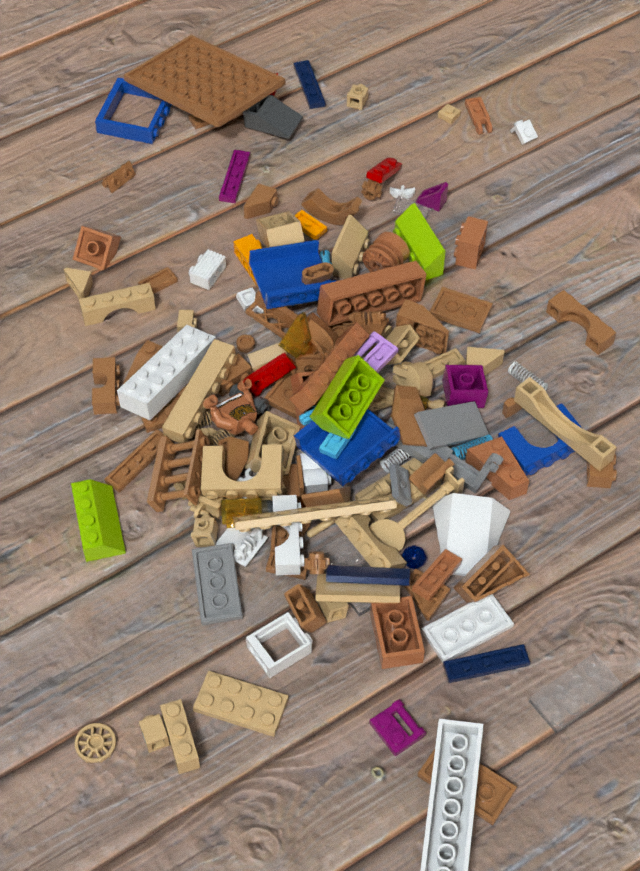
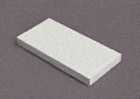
(467, 628)

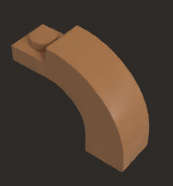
(328, 210)
(321, 335)

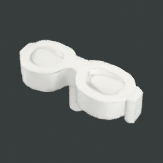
(408, 193)

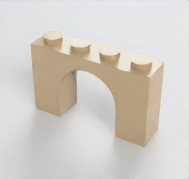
(266, 482)

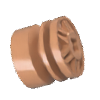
(386, 252)

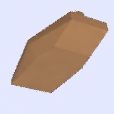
(404, 406)

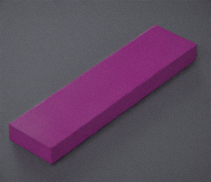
(234, 176)

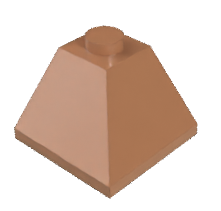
(96, 247)

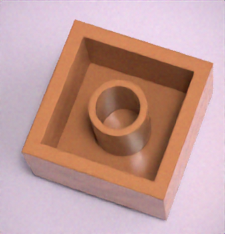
(470, 242)

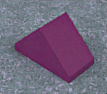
(434, 196)

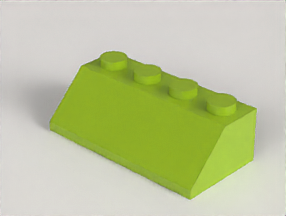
(421, 241)
(347, 397)
(97, 520)

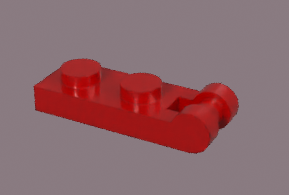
(270, 373)

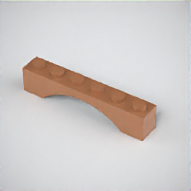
(317, 383)

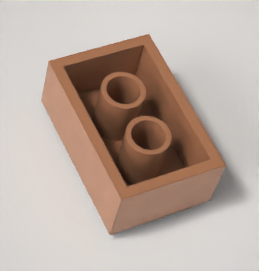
(397, 633)

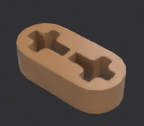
(317, 273)

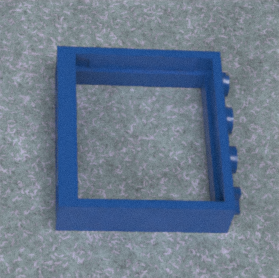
(106, 126)

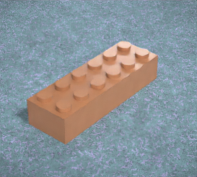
(371, 292)

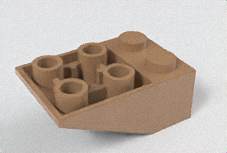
(431, 332)

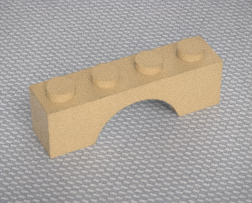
(97, 307)
(372, 550)

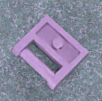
(380, 354)

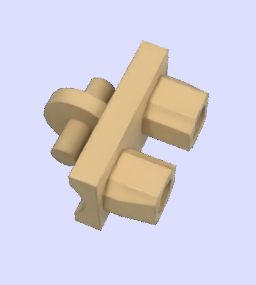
(206, 507)

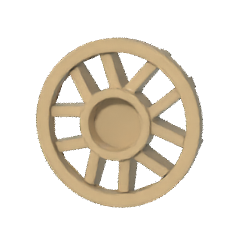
(95, 743)

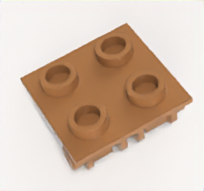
(374, 321)

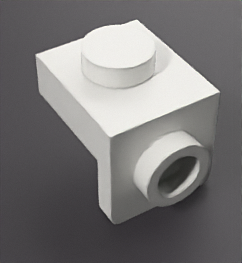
(524, 131)

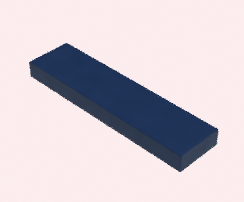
(309, 84)
(368, 575)
(486, 663)

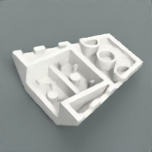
(469, 527)

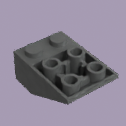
(272, 117)

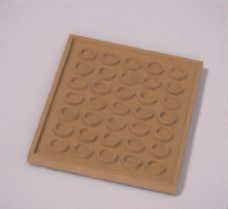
(204, 80)

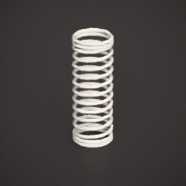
(514, 371)
(388, 463)

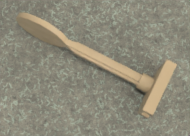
(392, 533)

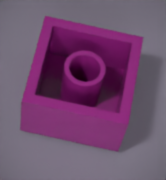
(465, 385)

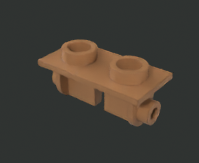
(119, 177)

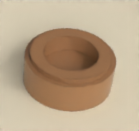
(245, 343)

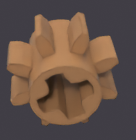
(371, 189)
(316, 562)

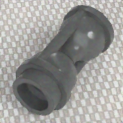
(261, 404)

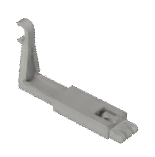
(472, 477)

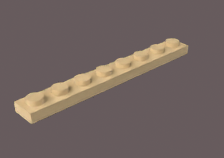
(321, 512)

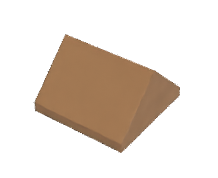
(327, 497)

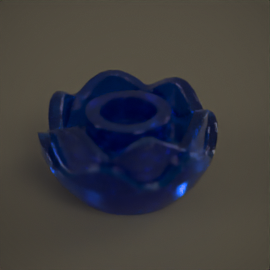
(418, 553)

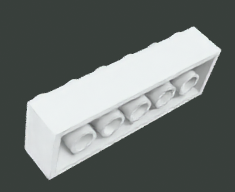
(165, 373)

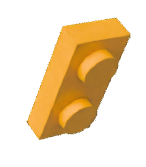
(310, 225)

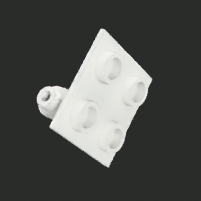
(244, 544)

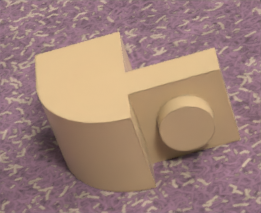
(416, 375)

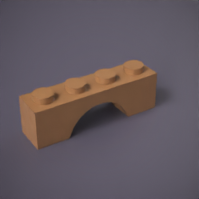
(565, 308)

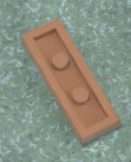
(437, 575)

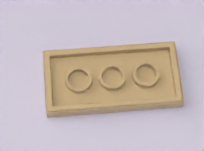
(355, 592)

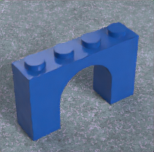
(532, 457)

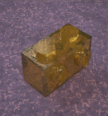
(239, 507)

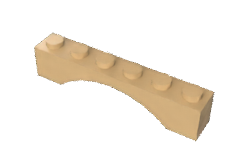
(590, 446)

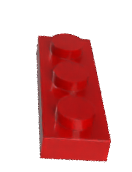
(384, 170)

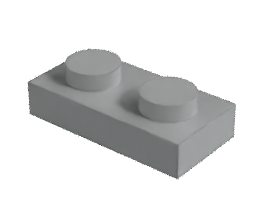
(400, 484)

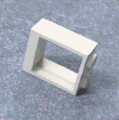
(262, 657)

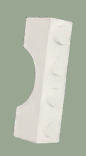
(287, 555)

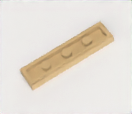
(436, 365)

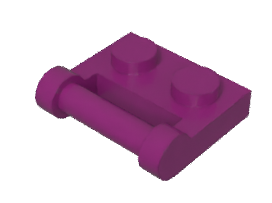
(391, 731)

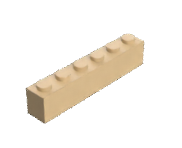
(204, 383)

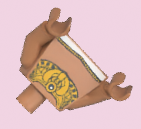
(236, 412)

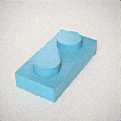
(334, 445)

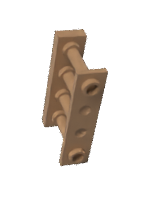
(163, 467)

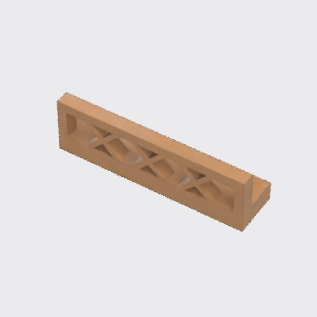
(283, 315)

